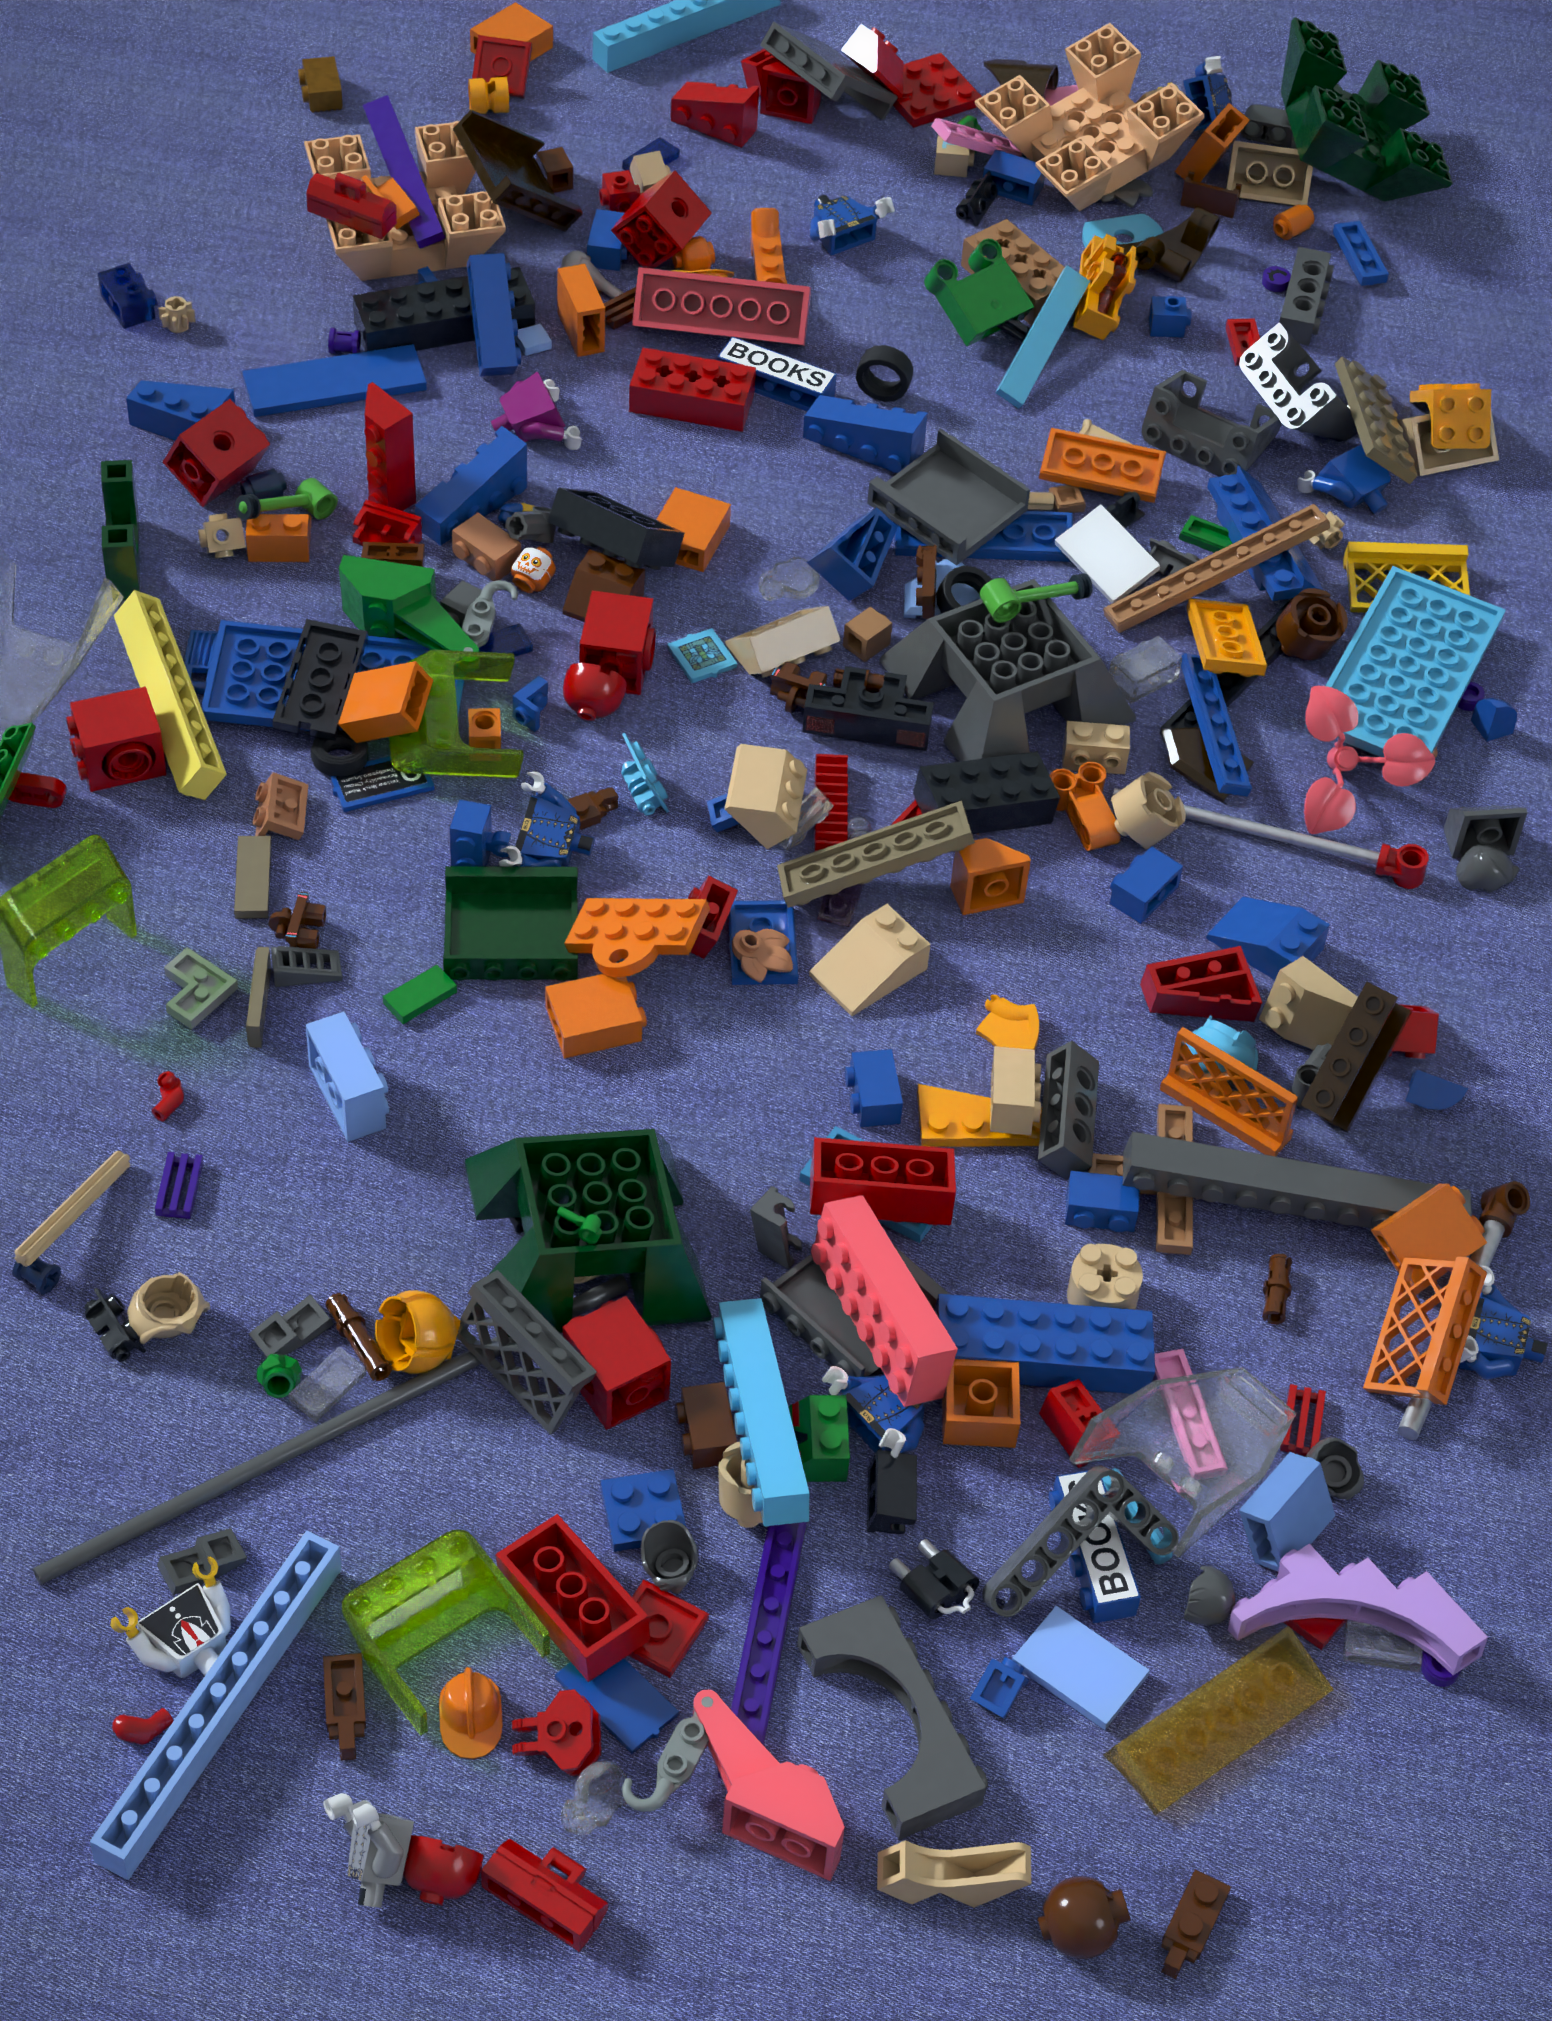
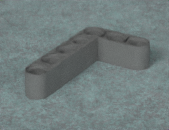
(1074, 1533)

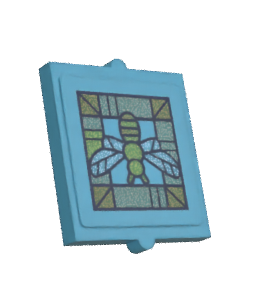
(702, 655)

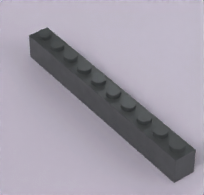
(1267, 1181)

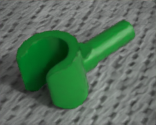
(590, 1226)

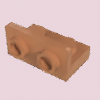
(281, 806)

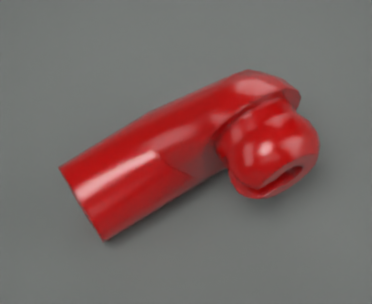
(171, 1093)
(141, 1730)

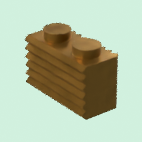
(321, 84)

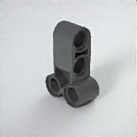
(1268, 126)

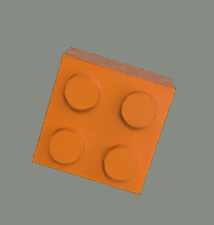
(982, 1404)

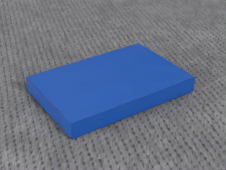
(759, 916)

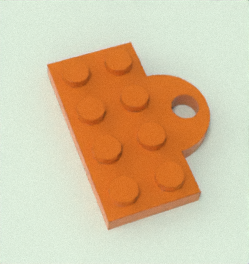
(635, 931)

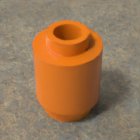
(1293, 221)

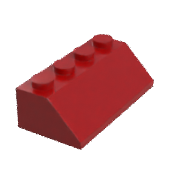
(389, 450)

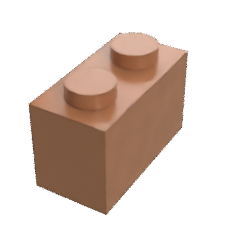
(485, 547)

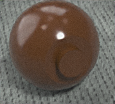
(1082, 1917)

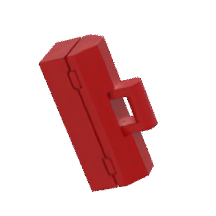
(350, 204)
(542, 1895)

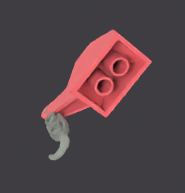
(767, 1803)

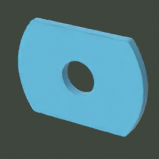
(1137, 226)

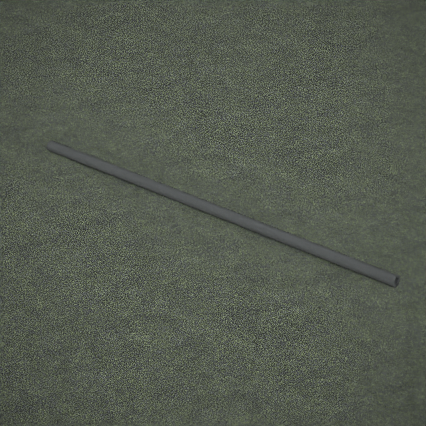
(292, 1448)

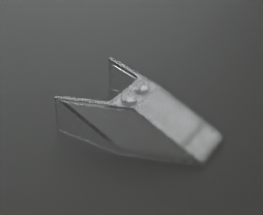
(35, 664)
(1198, 1433)

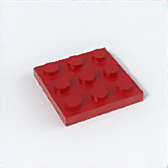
(933, 91)

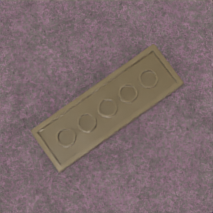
(1375, 419)
(875, 854)

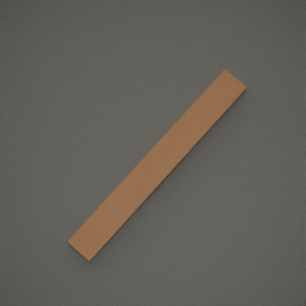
(1216, 568)

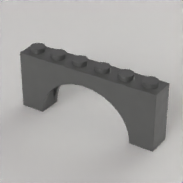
(871, 1644)

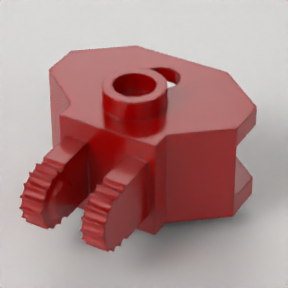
(560, 1733)

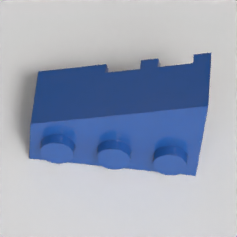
(172, 407)
(856, 554)

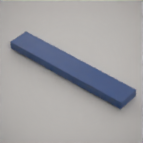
(1215, 727)

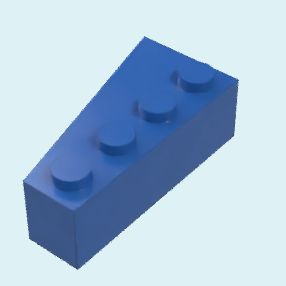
(866, 432)
(474, 488)

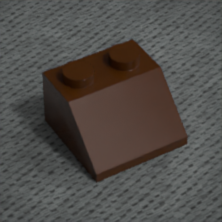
(601, 574)

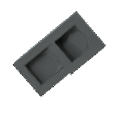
(293, 1329)
(178, 1566)

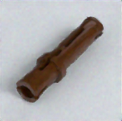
(352, 1326)

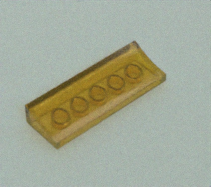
(1220, 1721)

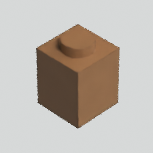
(867, 634)

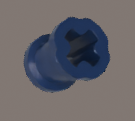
(37, 1275)

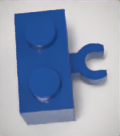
(473, 837)

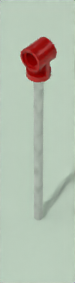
(1404, 864)

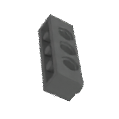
(1305, 293)
(1068, 1110)

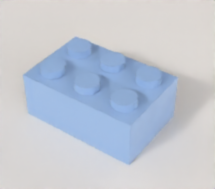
(347, 1076)

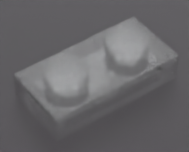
(813, 810)
(327, 1384)
(1379, 1647)

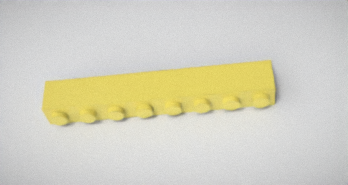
(161, 669)

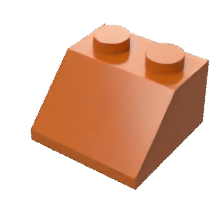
(279, 538)
(989, 876)

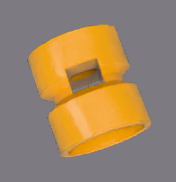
(489, 95)

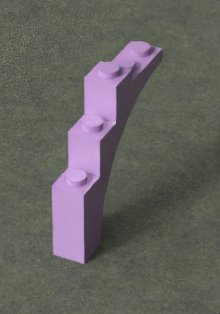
(1362, 1593)

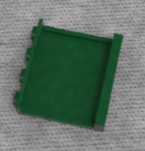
(509, 923)

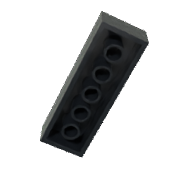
(429, 313)

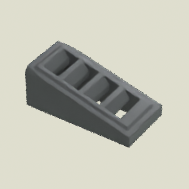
(288, 974)

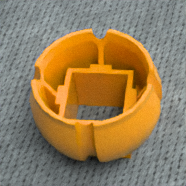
(416, 1331)

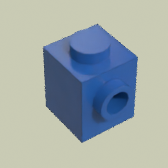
(1168, 316)

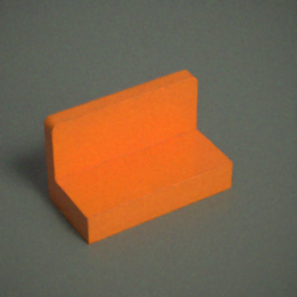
(392, 191)

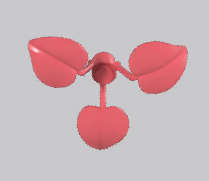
(1328, 717)

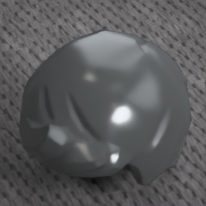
(1485, 868)
(1339, 1467)
(669, 1555)
(1210, 1598)

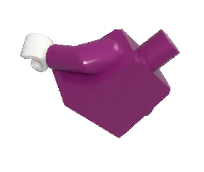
(533, 413)

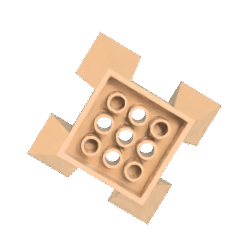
(1097, 133)
(468, 220)

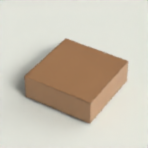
(1068, 499)

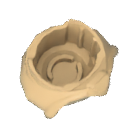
(161, 1299)

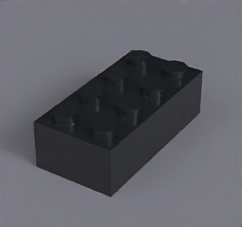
(615, 528)
(994, 791)

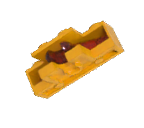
(1110, 280)

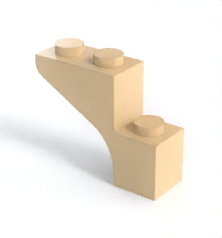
(963, 1874)

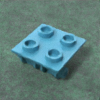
(641, 779)

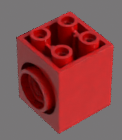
(661, 221)
(216, 452)
(619, 636)
(116, 739)
(627, 1358)

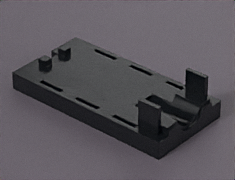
(321, 679)

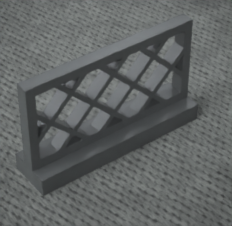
(534, 1341)

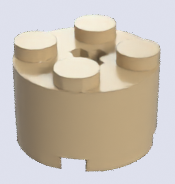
(1147, 810)
(1105, 1277)
(734, 1492)

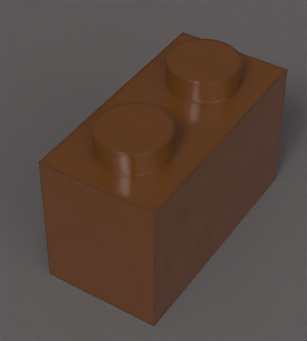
(706, 1423)

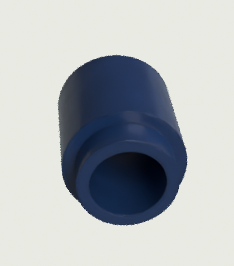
(264, 484)

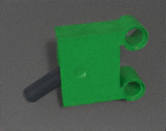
(982, 301)

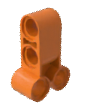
(1085, 804)

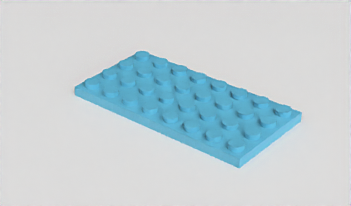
(1412, 659)

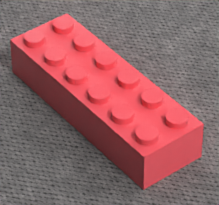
(721, 306)
(883, 1301)

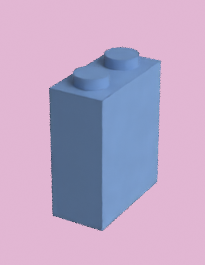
(1287, 1510)

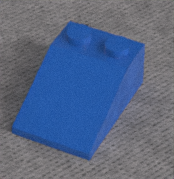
(1270, 934)

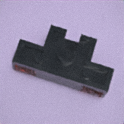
(868, 716)

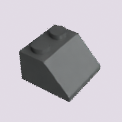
(1484, 825)

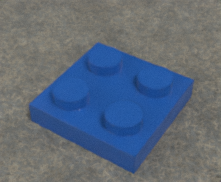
(637, 1503)

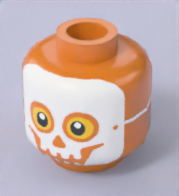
(533, 569)

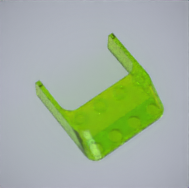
(437, 743)
(59, 904)
(427, 1601)

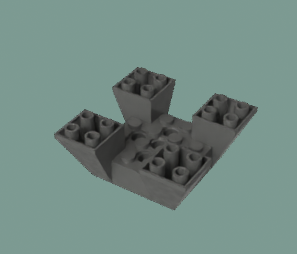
(1006, 673)

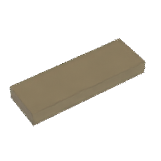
(252, 877)
(258, 997)

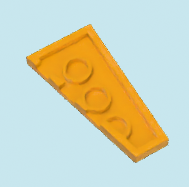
(962, 1120)

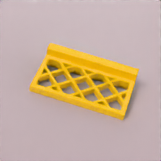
(1411, 557)

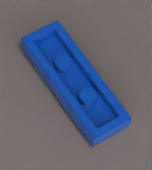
(1360, 253)

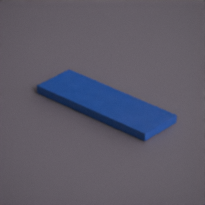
(333, 380)
(1026, 538)

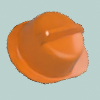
(470, 1715)

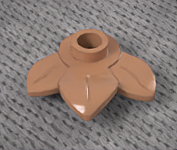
(763, 953)

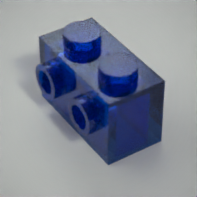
(127, 295)

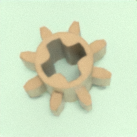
(176, 314)
(1332, 536)

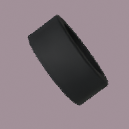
(891, 358)
(965, 575)

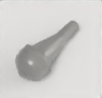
(579, 257)

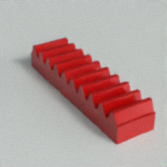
(832, 780)

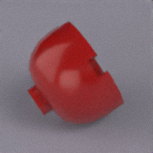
(593, 692)
(441, 1869)

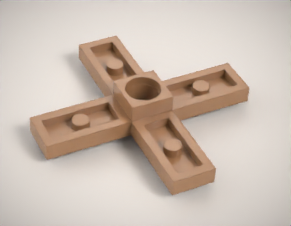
(1173, 1213)

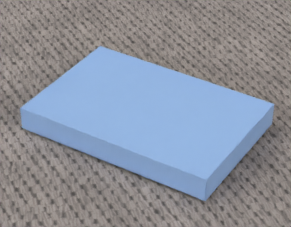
(1080, 1667)

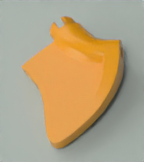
(1010, 1024)

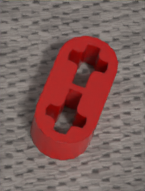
(39, 791)

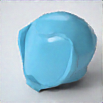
(1234, 1043)

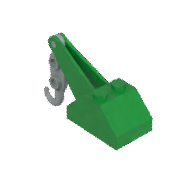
(402, 603)

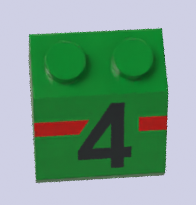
(822, 1436)

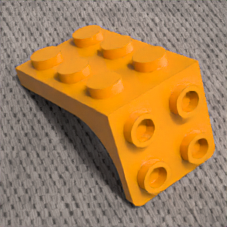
(1457, 414)

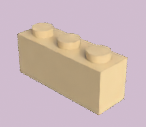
(1014, 1091)

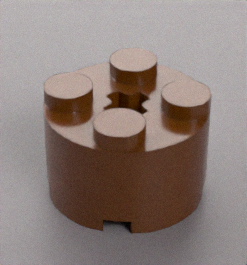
(1311, 624)

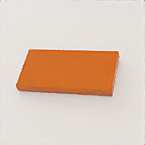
(1102, 464)

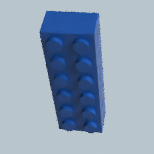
(1054, 1340)

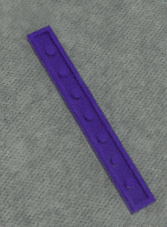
(403, 169)
(767, 1627)

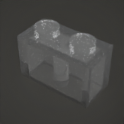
(1145, 668)

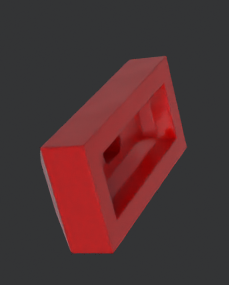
(1241, 334)

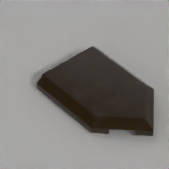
(1190, 758)

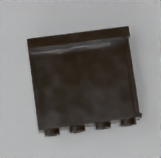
(510, 172)
(1356, 1057)

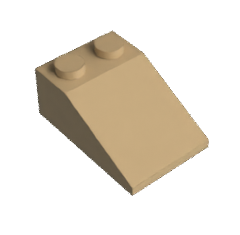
(872, 960)
(1307, 1005)

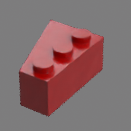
(717, 111)
(1203, 986)

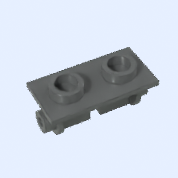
(1168, 556)

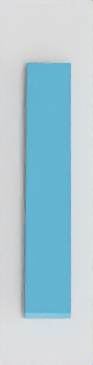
(1042, 337)

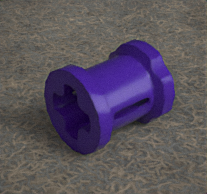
(344, 341)

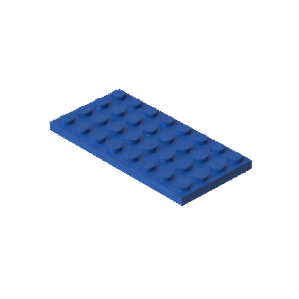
(254, 662)

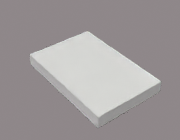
(1107, 554)

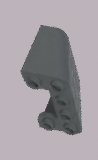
(1272, 371)
(1199, 436)

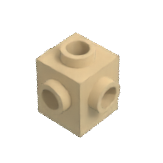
(232, 529)

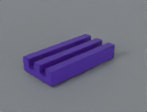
(182, 1163)

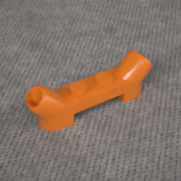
(767, 246)

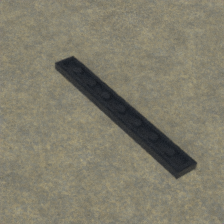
(1233, 683)

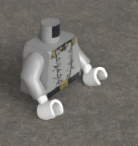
(376, 1847)

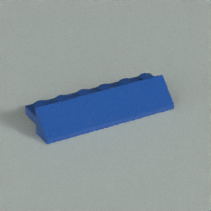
(1248, 509)

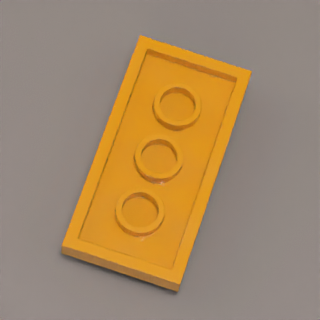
(1226, 637)

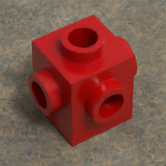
(618, 191)

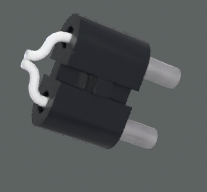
(937, 1584)

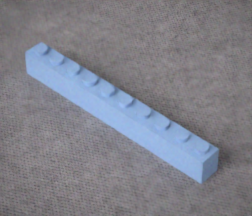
(215, 1706)

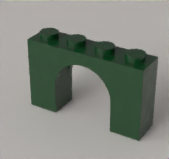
(121, 531)

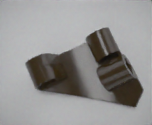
(1037, 75)
(1179, 248)

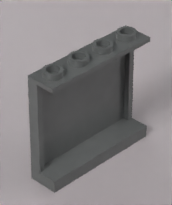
(827, 69)
(951, 498)
(817, 1315)

